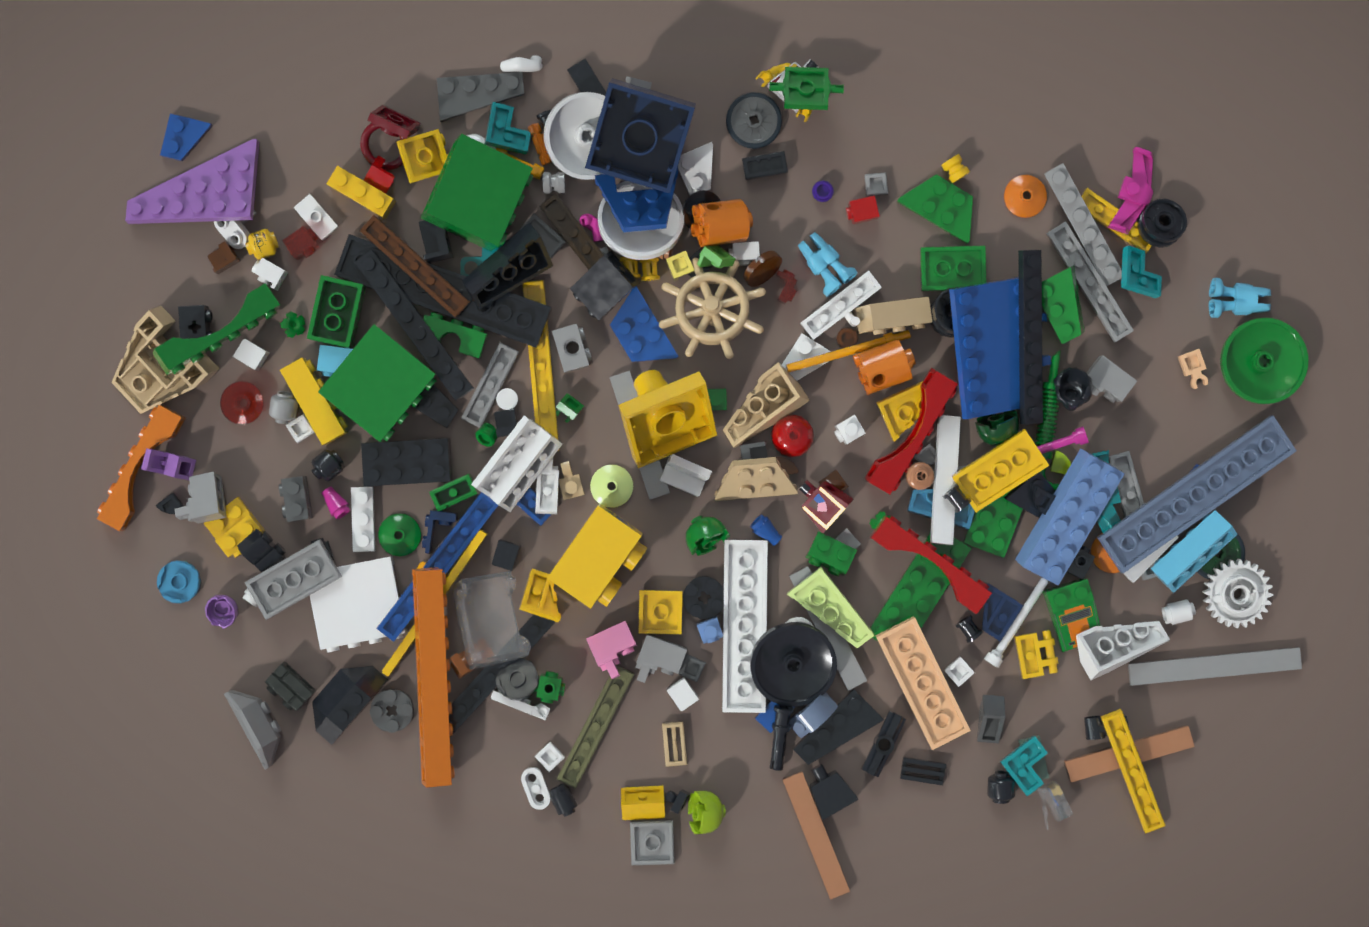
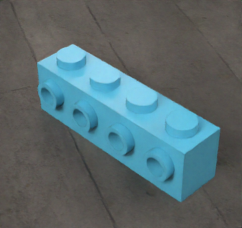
(1194, 551)

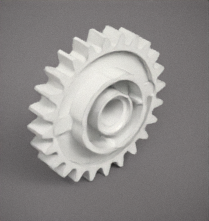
(1222, 589)

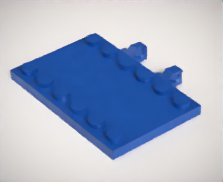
(988, 346)

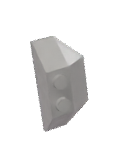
(257, 724)

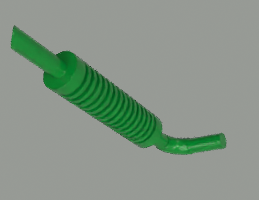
(1050, 406)

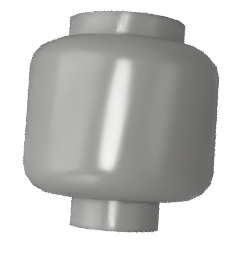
(283, 407)

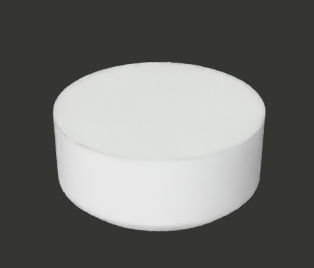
(507, 399)

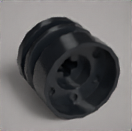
(939, 310)

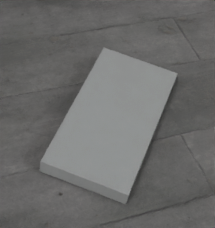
(293, 579)

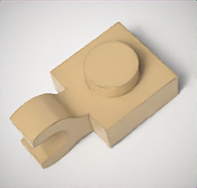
(571, 484)

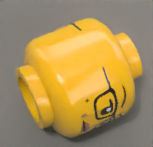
(262, 244)

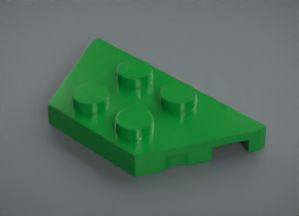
(942, 205)

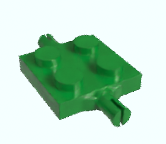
(806, 88)

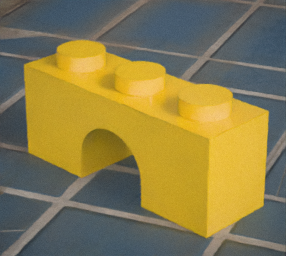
(361, 192)

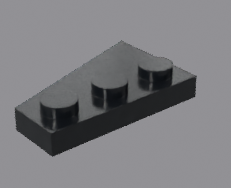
(1023, 493)

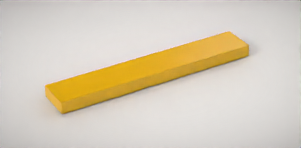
(1132, 771)

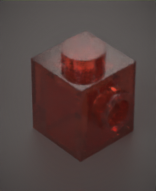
(301, 243)

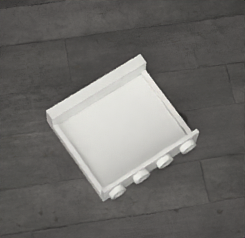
(355, 604)

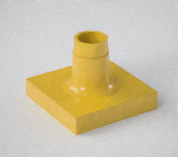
(666, 416)

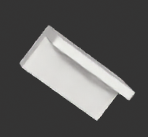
(685, 475)

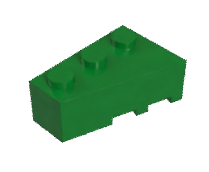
(1062, 304)

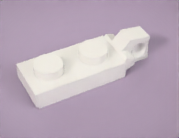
(547, 490)
(540, 710)

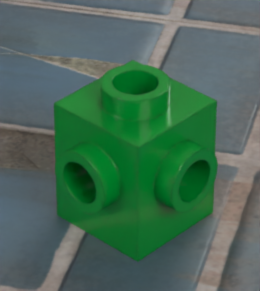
(558, 687)

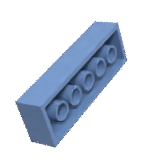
(1070, 517)

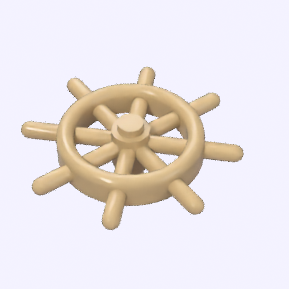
(712, 308)

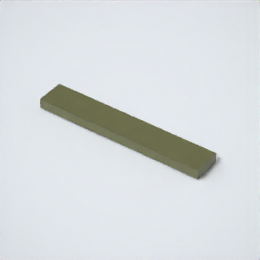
(595, 727)

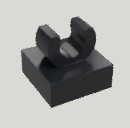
(677, 799)

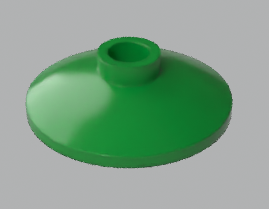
(410, 530)

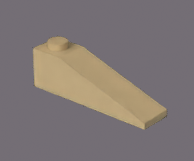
(771, 399)

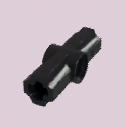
(877, 757)

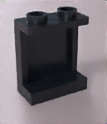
(604, 285)

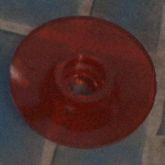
(231, 400)

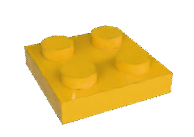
(660, 612)

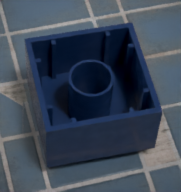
(640, 135)

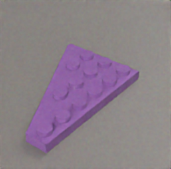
(210, 192)

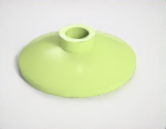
(614, 497)

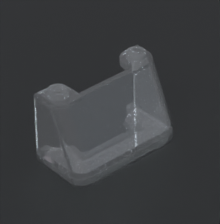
(488, 620)

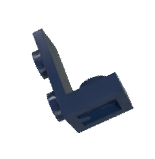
(444, 518)

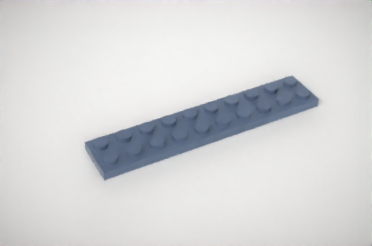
(1196, 494)

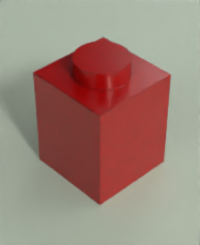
(862, 210)

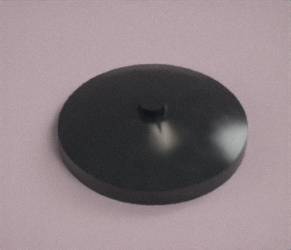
(793, 664)

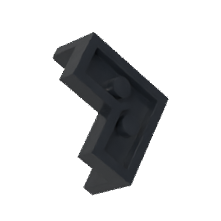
(435, 242)

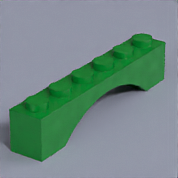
(178, 352)

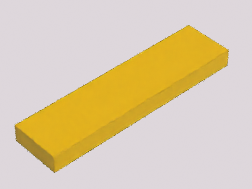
(1104, 212)

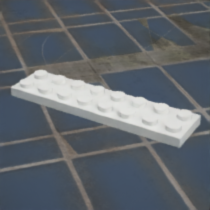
(743, 622)

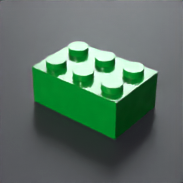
(336, 312)

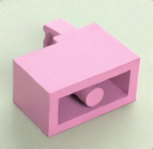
(609, 644)

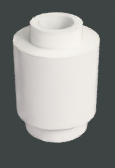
(1178, 612)

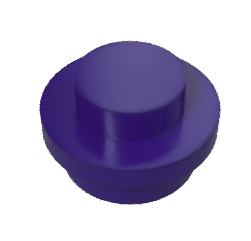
(822, 191)

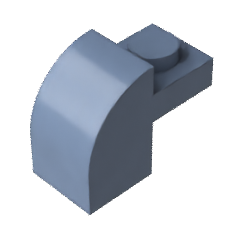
(813, 715)

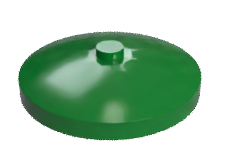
(1264, 361)

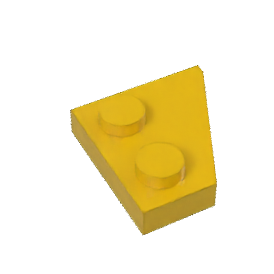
(540, 596)

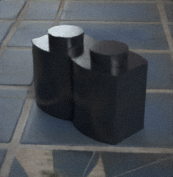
(261, 550)

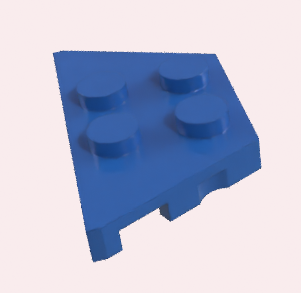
(640, 331)

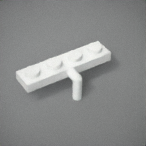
(841, 306)

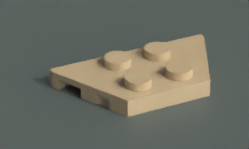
(755, 479)

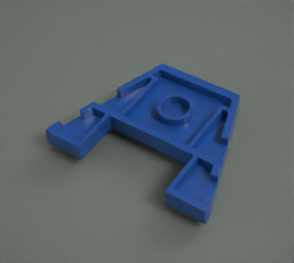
(637, 209)

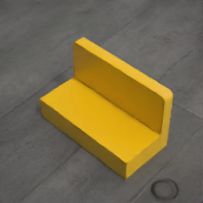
(642, 802)

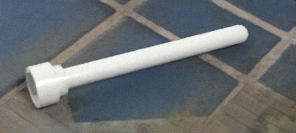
(996, 656)

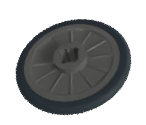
(739, 122)

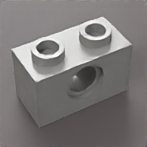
(565, 336)

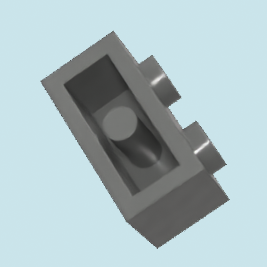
(296, 498)

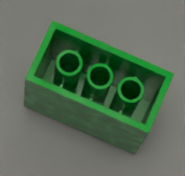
(477, 193)
(378, 384)

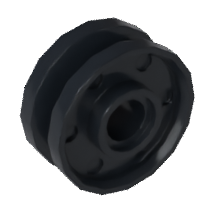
(1153, 231)

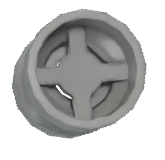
(553, 182)

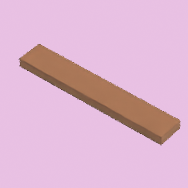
(1147, 748)
(816, 835)

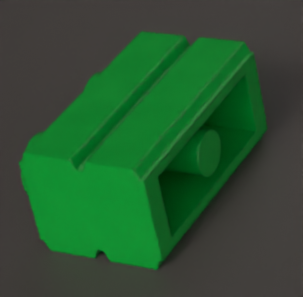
(453, 492)

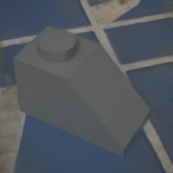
(991, 718)

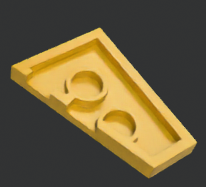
(901, 410)

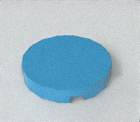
(178, 581)

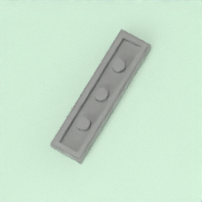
(490, 385)

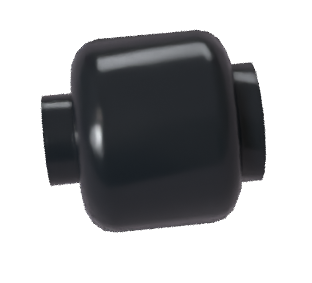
(327, 465)
(1001, 787)

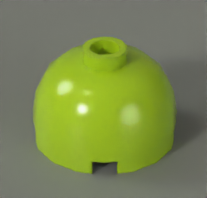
(706, 812)

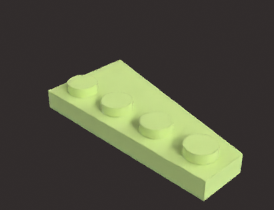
(827, 602)

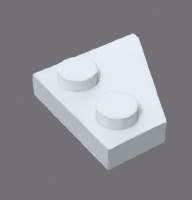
(696, 168)
(804, 349)

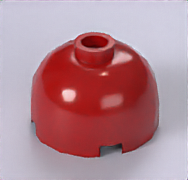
(792, 435)

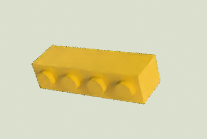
(317, 409)

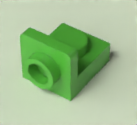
(715, 257)

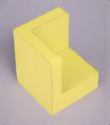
(679, 265)

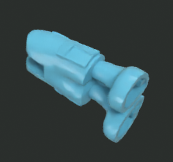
(825, 257)
(1244, 297)

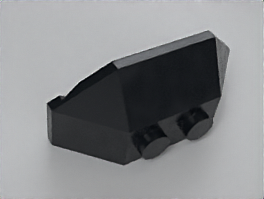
(344, 699)

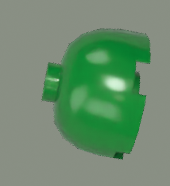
(704, 534)

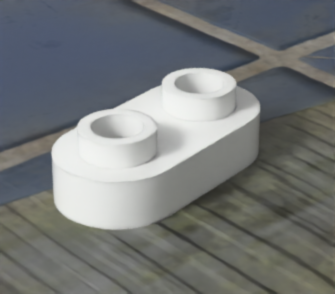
(232, 229)
(535, 787)

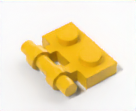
(1029, 654)

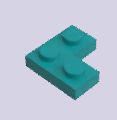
(501, 135)
(1134, 274)
(1019, 764)

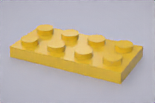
(1000, 470)

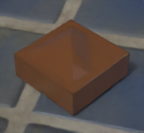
(836, 480)

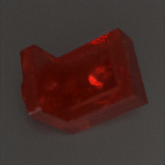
(788, 291)

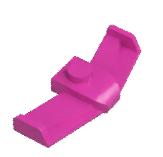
(1135, 191)

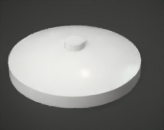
(571, 132)
(640, 244)

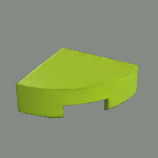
(1060, 463)

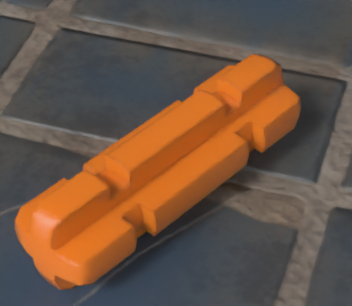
(538, 140)

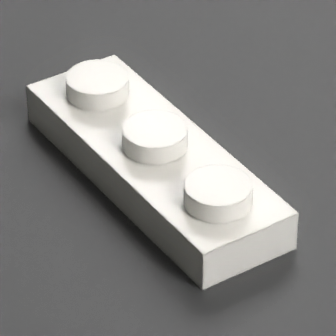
(363, 519)

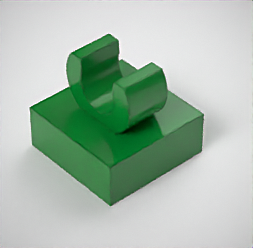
(569, 407)

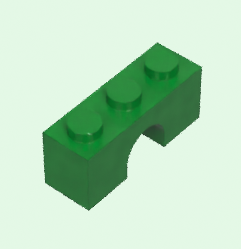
(472, 340)

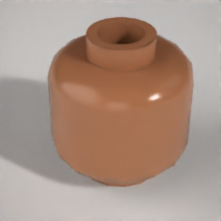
(913, 481)

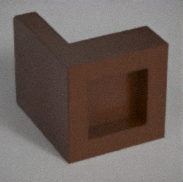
(223, 257)

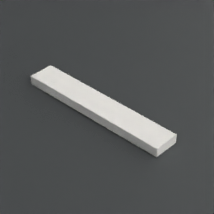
(945, 466)

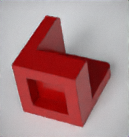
(378, 176)

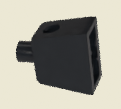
(830, 792)

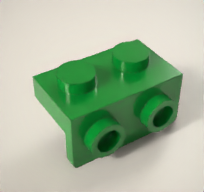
(830, 554)

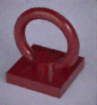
(391, 123)

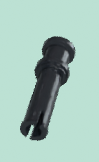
(780, 727)

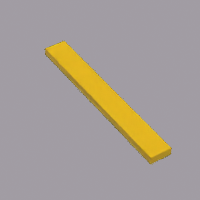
(542, 368)
(450, 580)

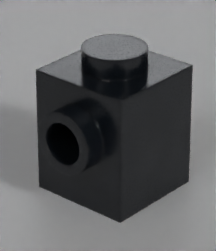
(1081, 563)

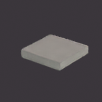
(652, 842)

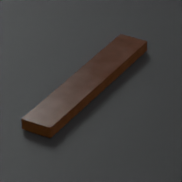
(415, 266)

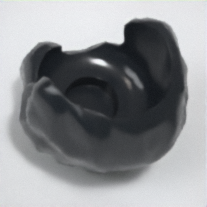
(1073, 388)

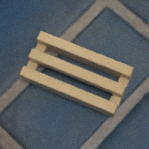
(672, 725)

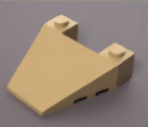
(142, 377)

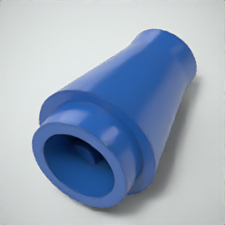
(765, 529)

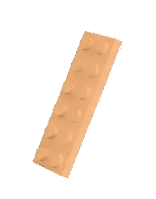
(922, 683)

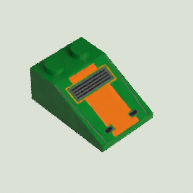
(1071, 611)

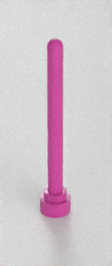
(1078, 437)

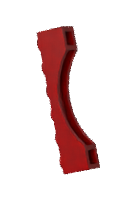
(887, 470)
(966, 590)

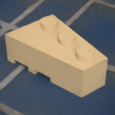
(893, 315)

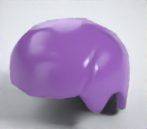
(221, 611)

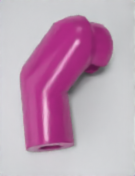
(591, 223)

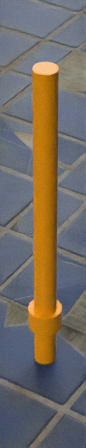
(847, 351)

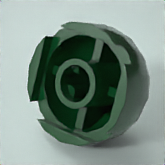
(997, 428)

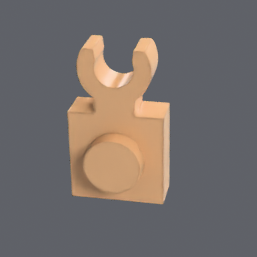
(1192, 364)

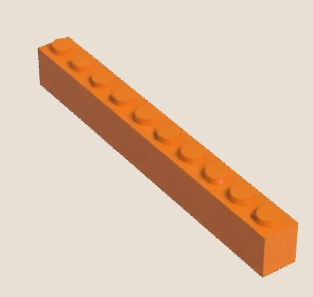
(432, 677)

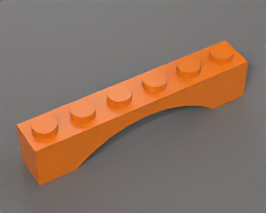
(119, 506)

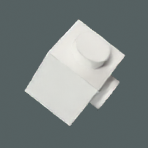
(849, 430)

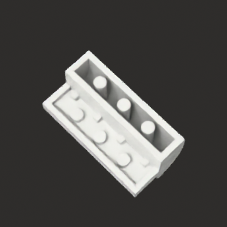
(517, 463)

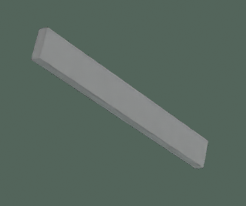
(1214, 666)

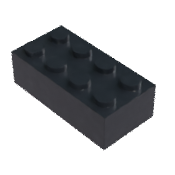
(406, 462)

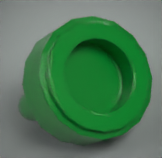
(486, 435)

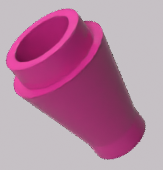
(336, 504)

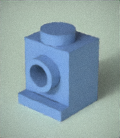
(710, 630)

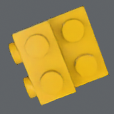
(423, 155)
(234, 528)

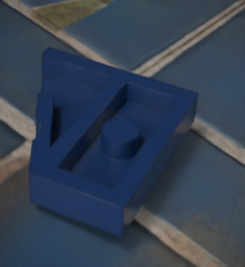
(999, 613)

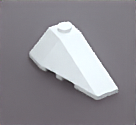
(1110, 647)

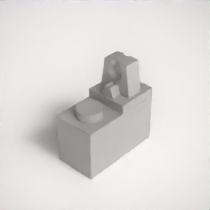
(1110, 380)
(206, 500)
(659, 653)

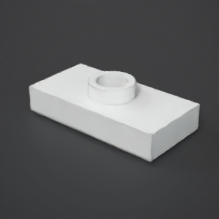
(316, 217)

